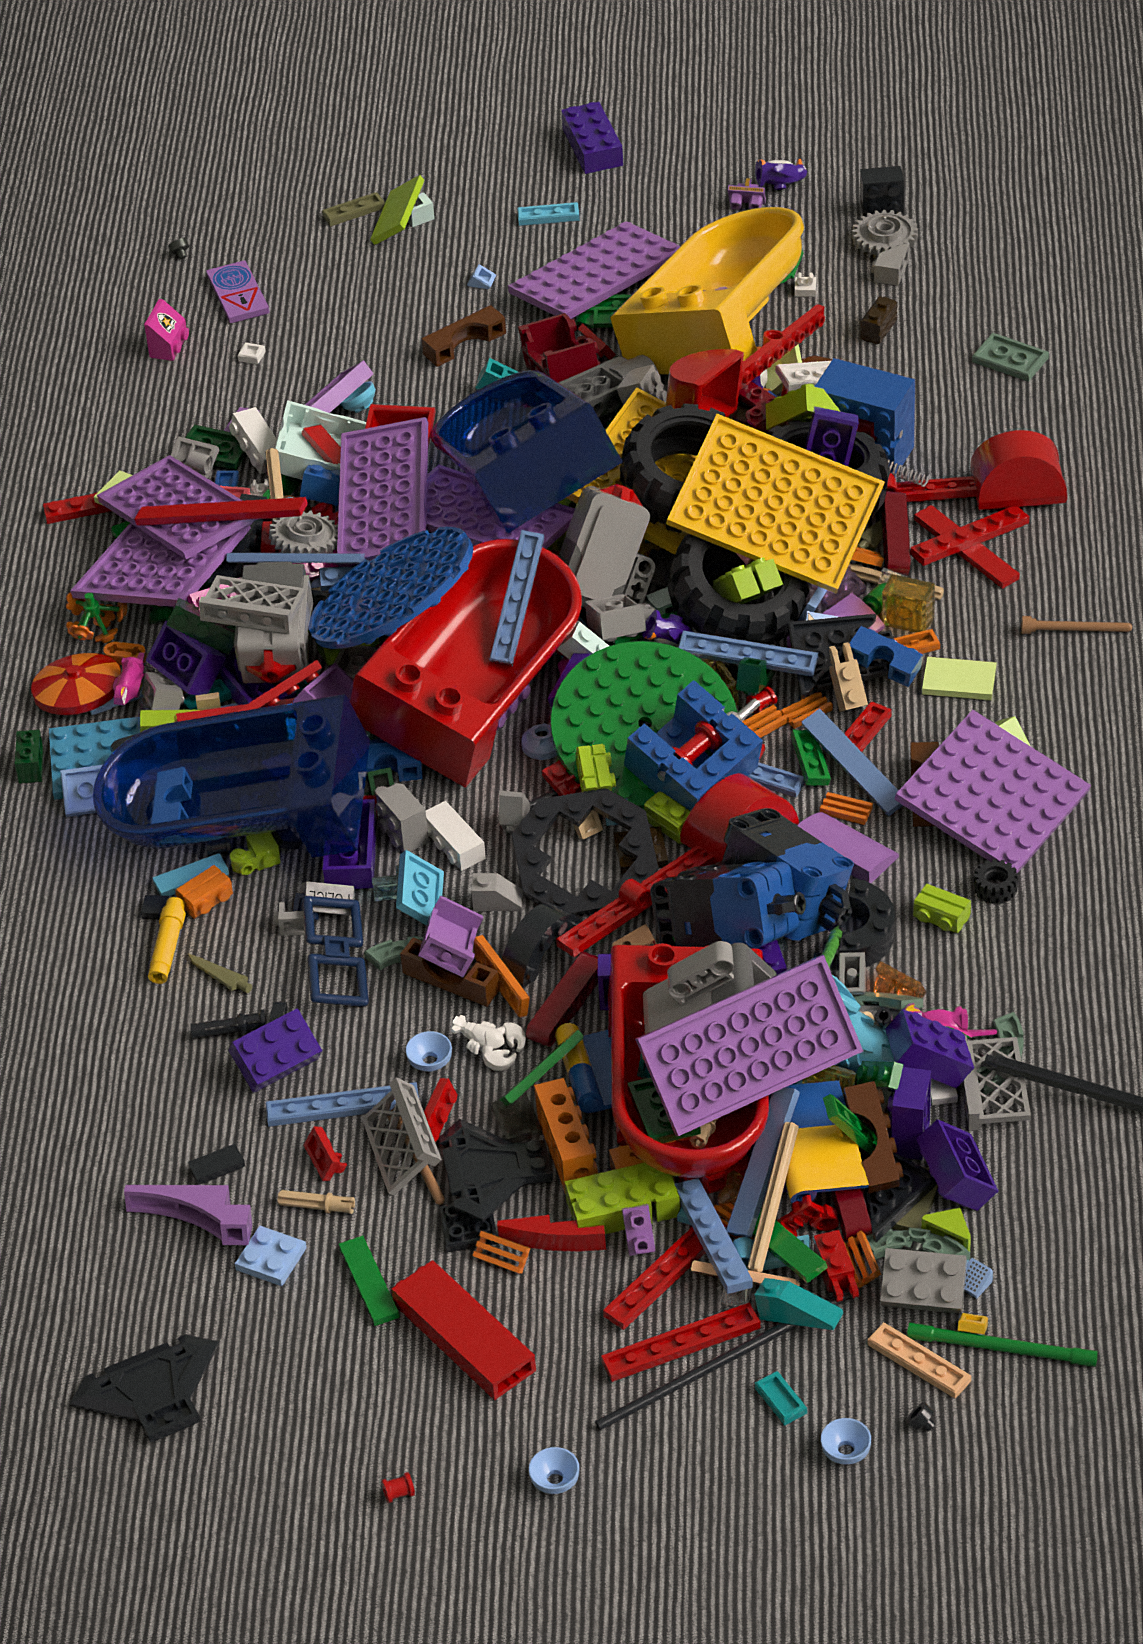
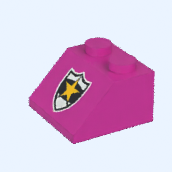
(165, 332)

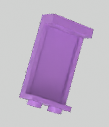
(450, 936)

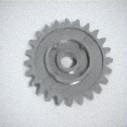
(883, 232)
(304, 534)

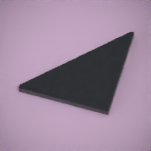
(818, 636)
(893, 1204)

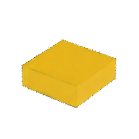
(973, 1323)

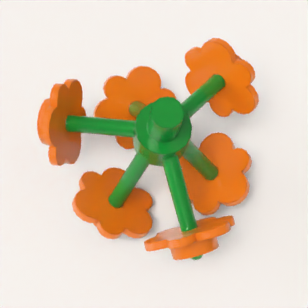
(100, 613)

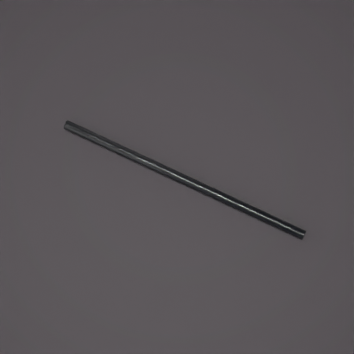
(702, 1370)

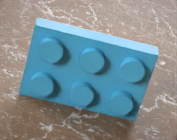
(418, 886)

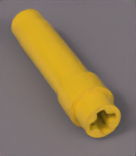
(171, 923)

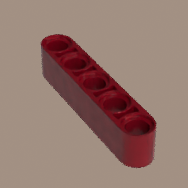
(895, 533)
(564, 1000)
(852, 1212)

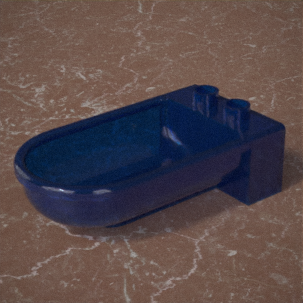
(525, 445)
(249, 776)

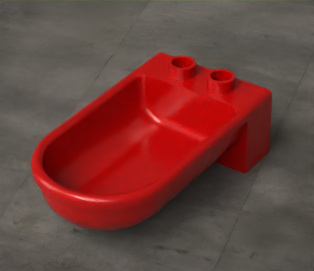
(433, 677)
(631, 974)

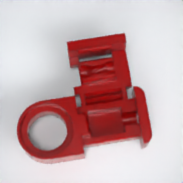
(820, 1217)

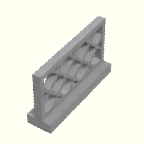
(251, 613)
(971, 1087)
(413, 1125)

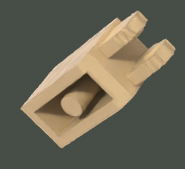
(847, 680)

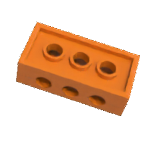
(563, 1131)

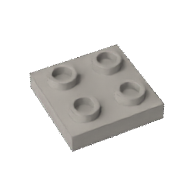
(195, 455)

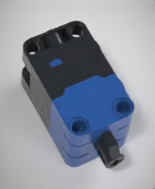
(816, 868)
(727, 904)

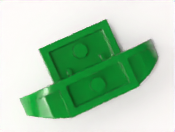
(601, 314)

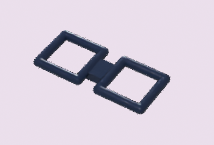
(335, 951)

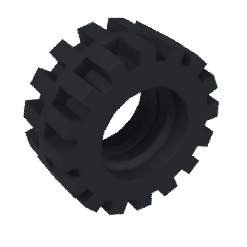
(998, 871)

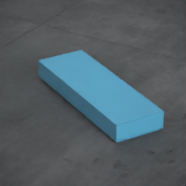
(548, 214)
(170, 881)

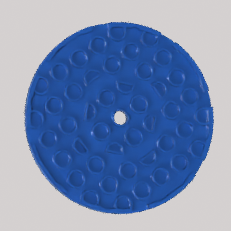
(391, 588)

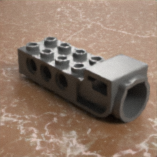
(600, 383)

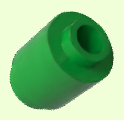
(874, 598)

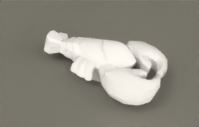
(488, 1038)

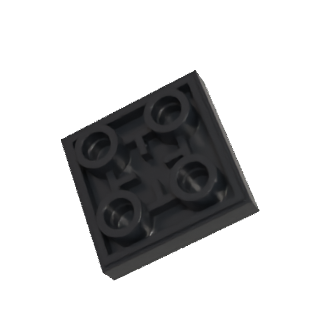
(462, 1230)

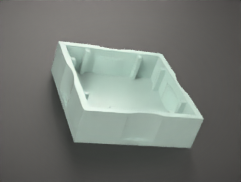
(295, 450)

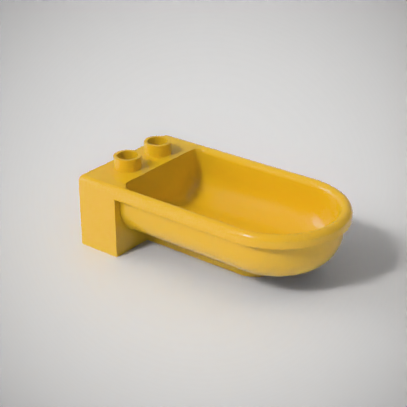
(676, 318)

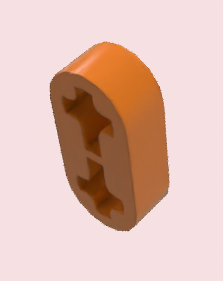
(122, 650)

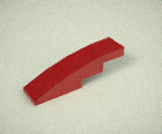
(558, 1236)

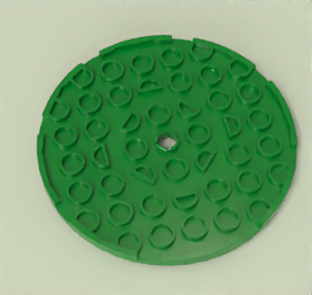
(615, 691)

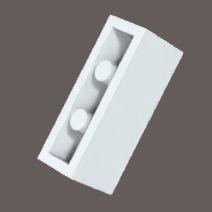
(253, 436)
(454, 836)

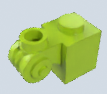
(261, 854)

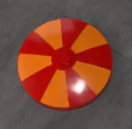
(75, 683)

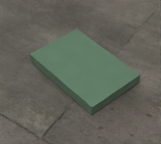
(1010, 357)

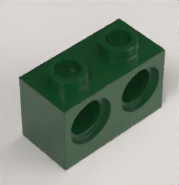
(29, 756)

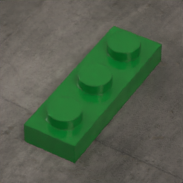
(810, 758)
(884, 1074)

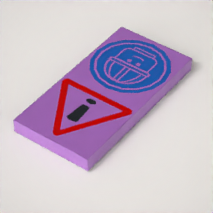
(237, 291)

